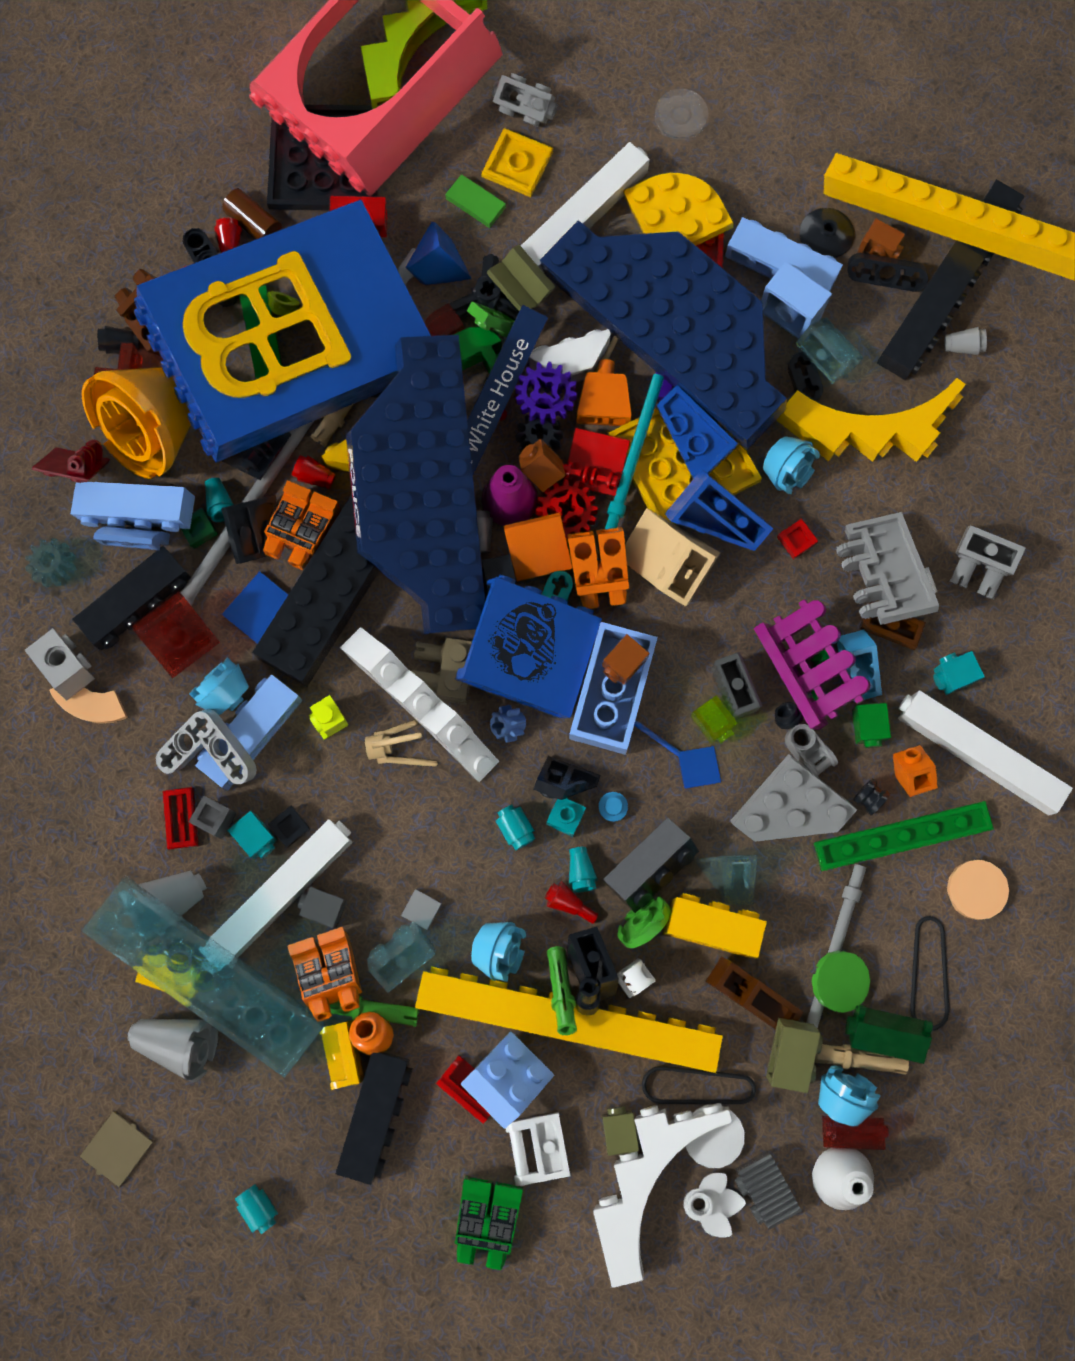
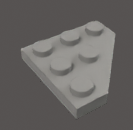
(792, 805)

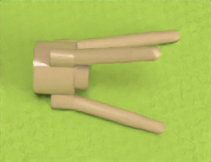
(381, 744)

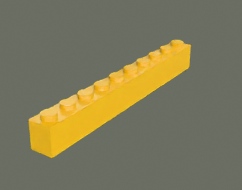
(952, 215)
(534, 1014)

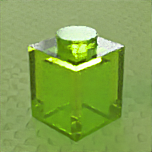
(714, 720)

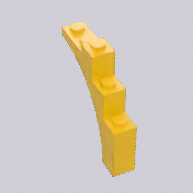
(872, 435)

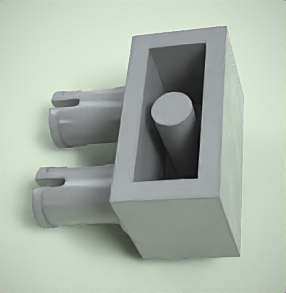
(994, 552)

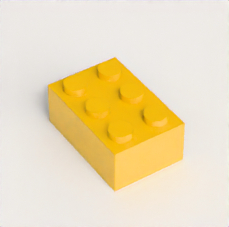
(715, 926)

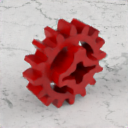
(577, 513)

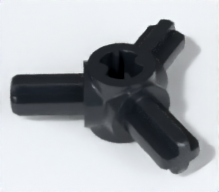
(497, 301)

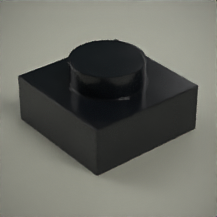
(289, 826)

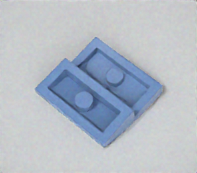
(131, 537)

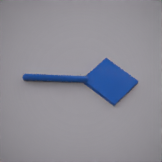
(697, 765)

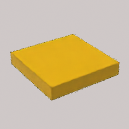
(517, 162)

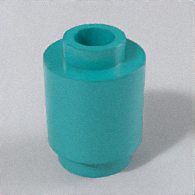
(515, 827)
(256, 1209)

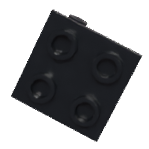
(259, 458)

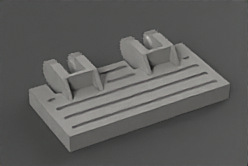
(892, 563)

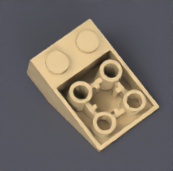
(669, 557)

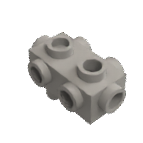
(533, 103)

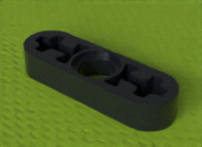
(892, 282)

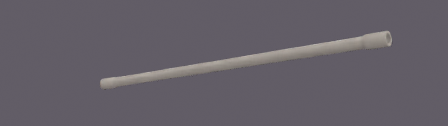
(258, 490)

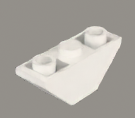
(574, 354)

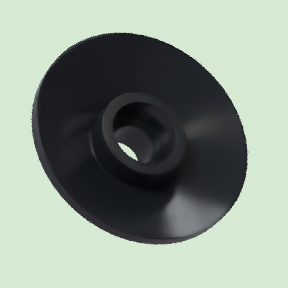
(824, 242)

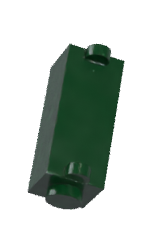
(889, 1034)

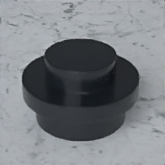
(788, 715)

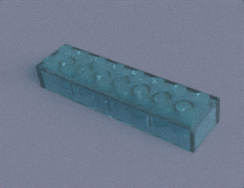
(203, 976)

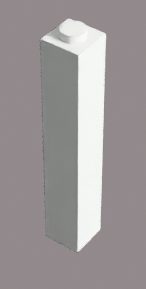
(591, 200)
(984, 752)
(283, 887)

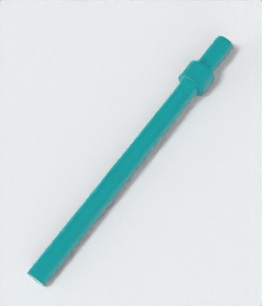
(617, 508)

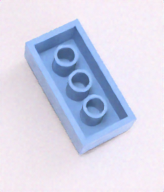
(608, 708)

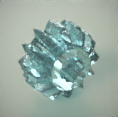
(59, 565)

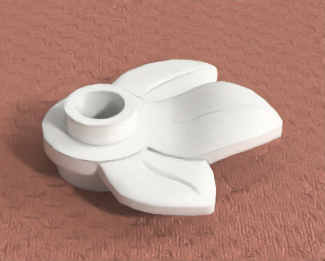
(718, 1204)

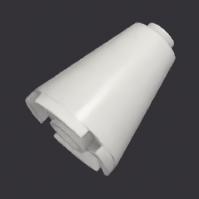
(843, 1178)

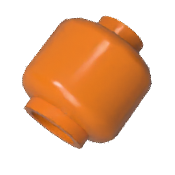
(371, 1033)

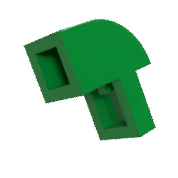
(478, 346)

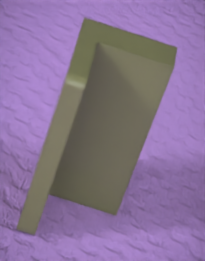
(521, 279)

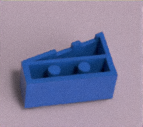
(716, 511)

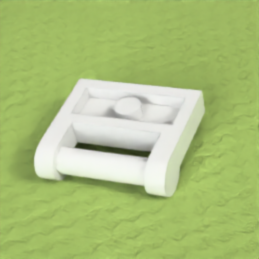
(547, 1145)

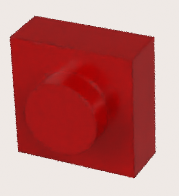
(797, 539)

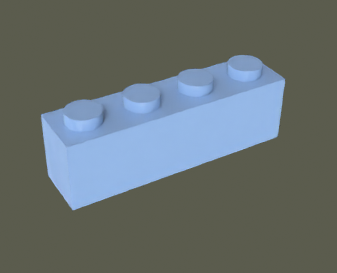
(768, 250)
(133, 505)
(254, 725)

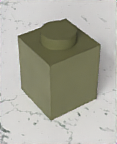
(619, 1131)

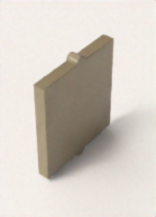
(116, 1149)

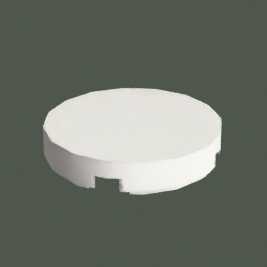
(719, 1145)

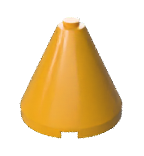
(137, 417)

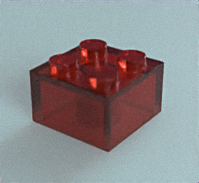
(175, 634)

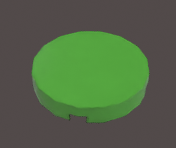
(644, 923)
(841, 981)

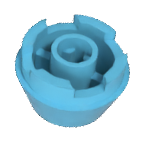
(790, 463)
(221, 688)
(498, 949)
(847, 1097)

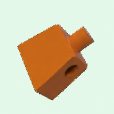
(604, 397)

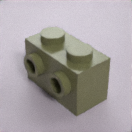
(794, 1055)

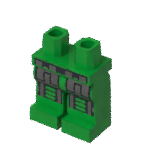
(486, 1230)

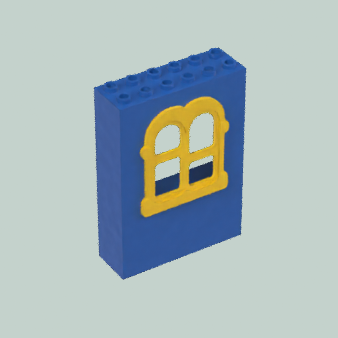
(345, 291)

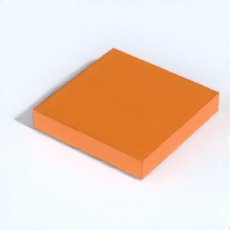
(538, 547)

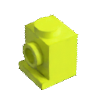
(327, 717)

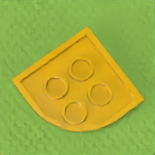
(678, 204)

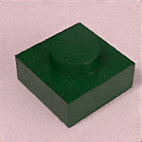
(200, 529)

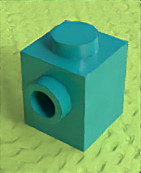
(957, 672)

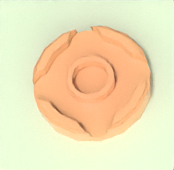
(978, 889)

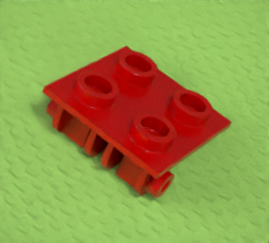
(596, 461)

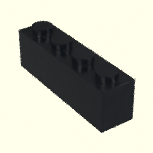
(131, 599)
(373, 1117)

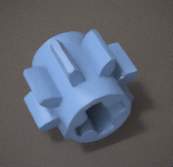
(508, 723)

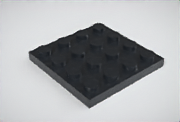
(299, 177)

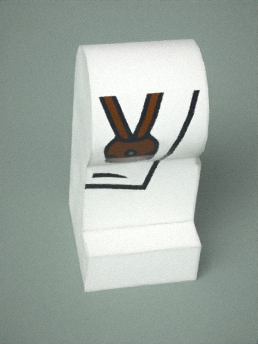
(635, 978)

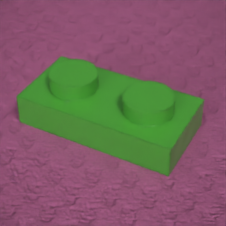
(490, 318)

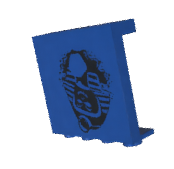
(530, 648)

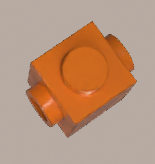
(915, 771)

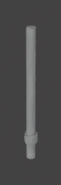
(851, 896)

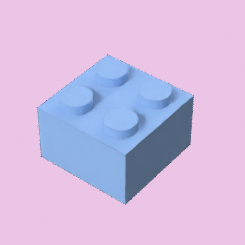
(794, 299)
(507, 1080)

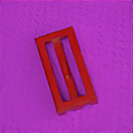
(171, 845)

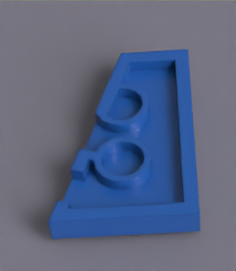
(695, 433)

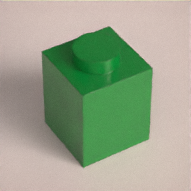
(871, 724)

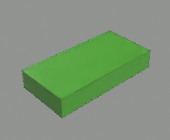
(475, 201)

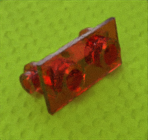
(867, 1135)

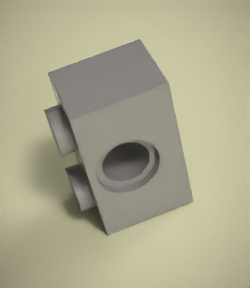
(48, 655)

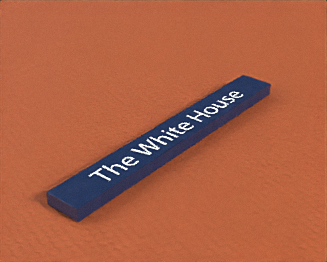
(503, 380)

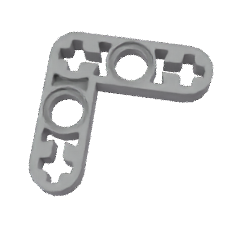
(209, 739)

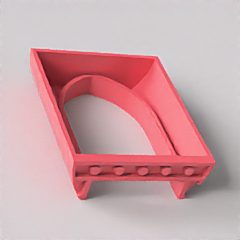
(377, 141)

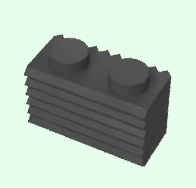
(736, 686)
(767, 1190)

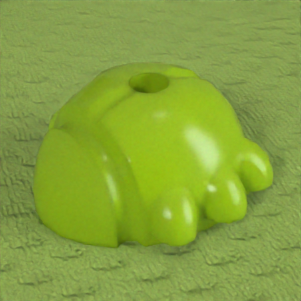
(282, 303)

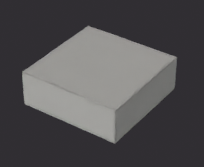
(421, 909)

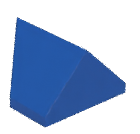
(437, 259)

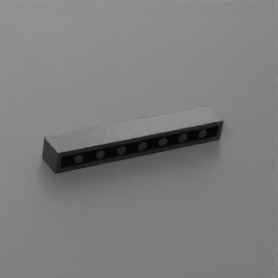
(942, 294)

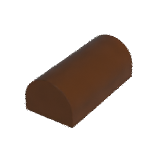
(250, 214)
(902, 632)

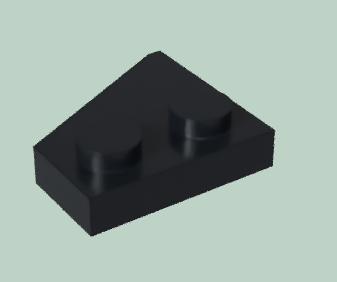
(246, 527)
(563, 779)

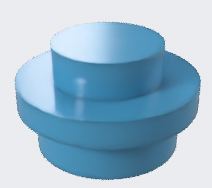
(613, 806)

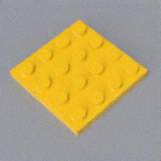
(664, 475)

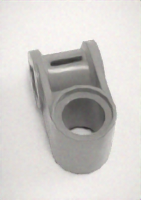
(811, 751)

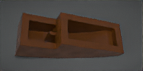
(751, 993)

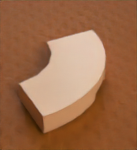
(93, 706)

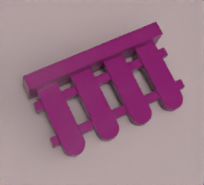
(813, 678)

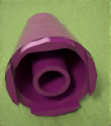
(509, 496)

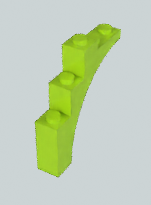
(404, 33)

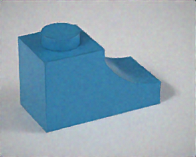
(866, 659)

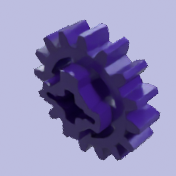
(549, 381)

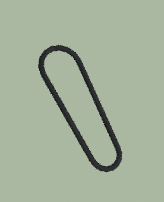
(944, 968)
(702, 1072)

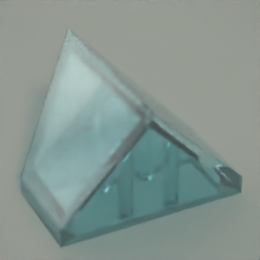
(731, 876)

